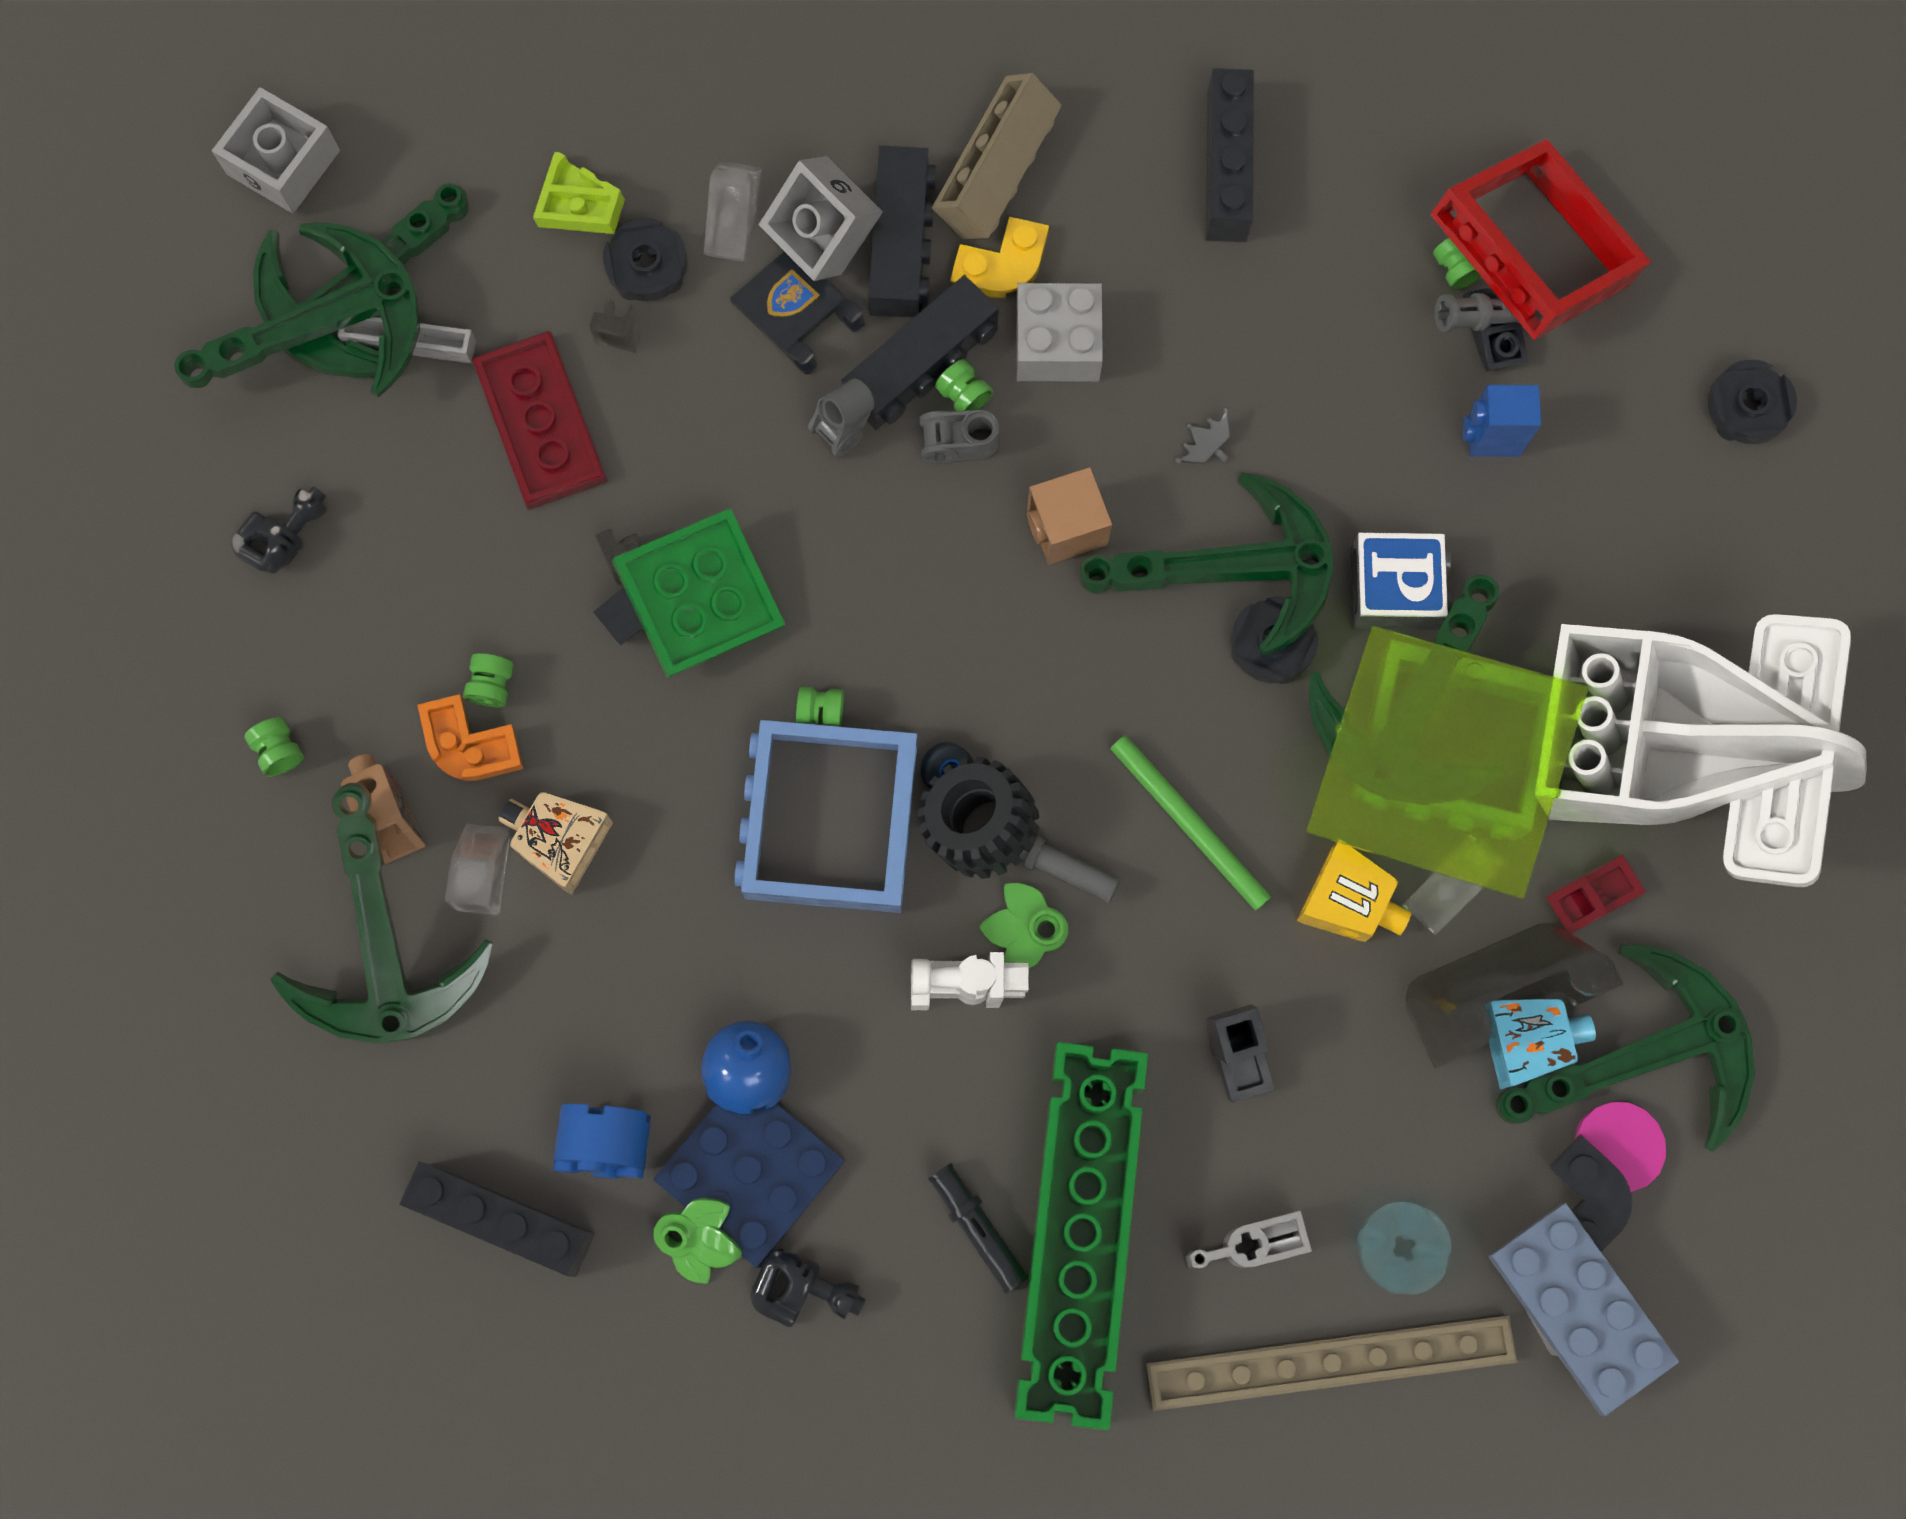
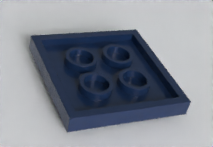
(758, 1165)

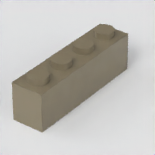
(997, 156)

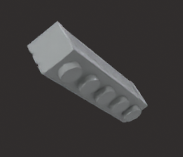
(432, 342)

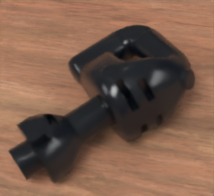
(280, 538)
(802, 1281)

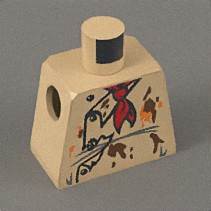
(556, 836)

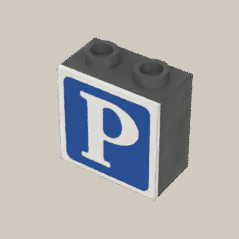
(1400, 581)

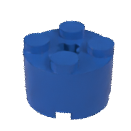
(602, 1141)

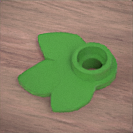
(1018, 925)
(702, 1239)

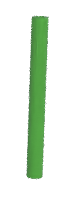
(1190, 822)

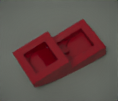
(1595, 894)

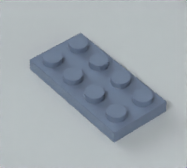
(1583, 1309)

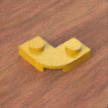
(1016, 263)

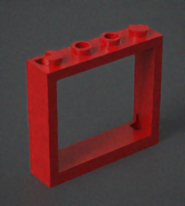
(1504, 266)

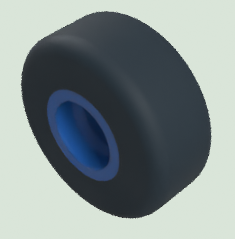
(939, 756)

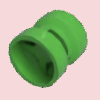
(1460, 271)
(963, 387)
(488, 680)
(811, 702)
(274, 746)

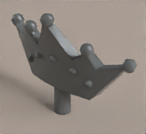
(1207, 440)

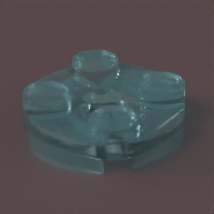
(1429, 1255)

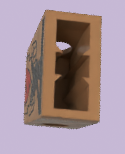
(389, 808)

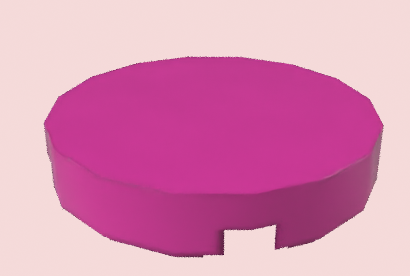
(1627, 1139)

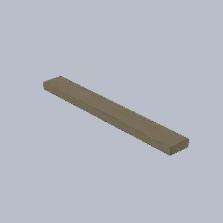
(1330, 1363)

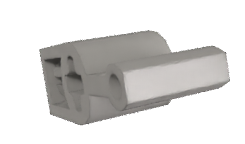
(1260, 1233)

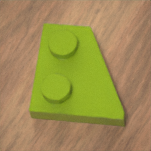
(577, 200)

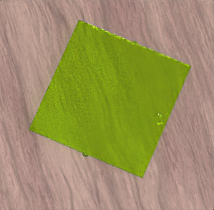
(1447, 761)

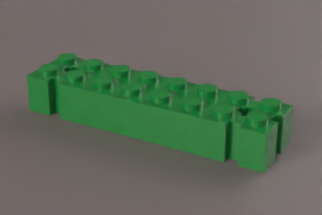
(1081, 1236)

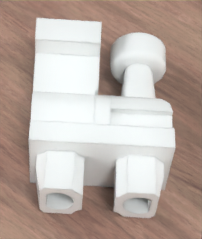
(968, 980)

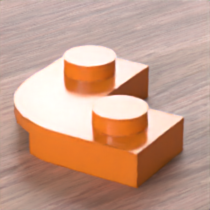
(462, 753)

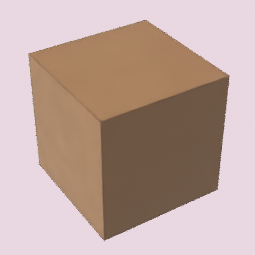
(1068, 516)

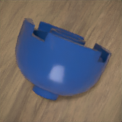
(746, 1067)

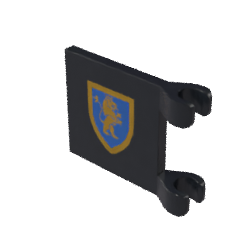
(791, 306)

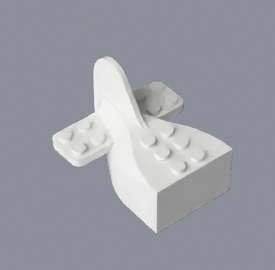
(1689, 731)

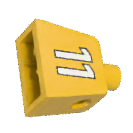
(1353, 897)

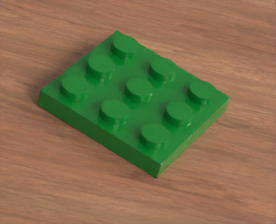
(698, 592)

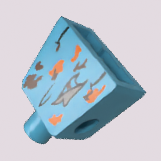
(1534, 1038)

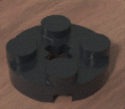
(649, 282)
(1739, 422)
(1248, 636)

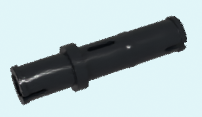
(978, 1228)

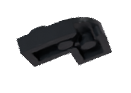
(1601, 1185)

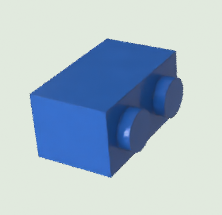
(1503, 420)

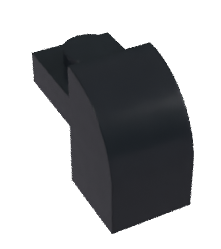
(1240, 1046)

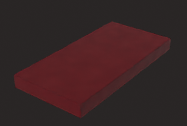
(539, 420)

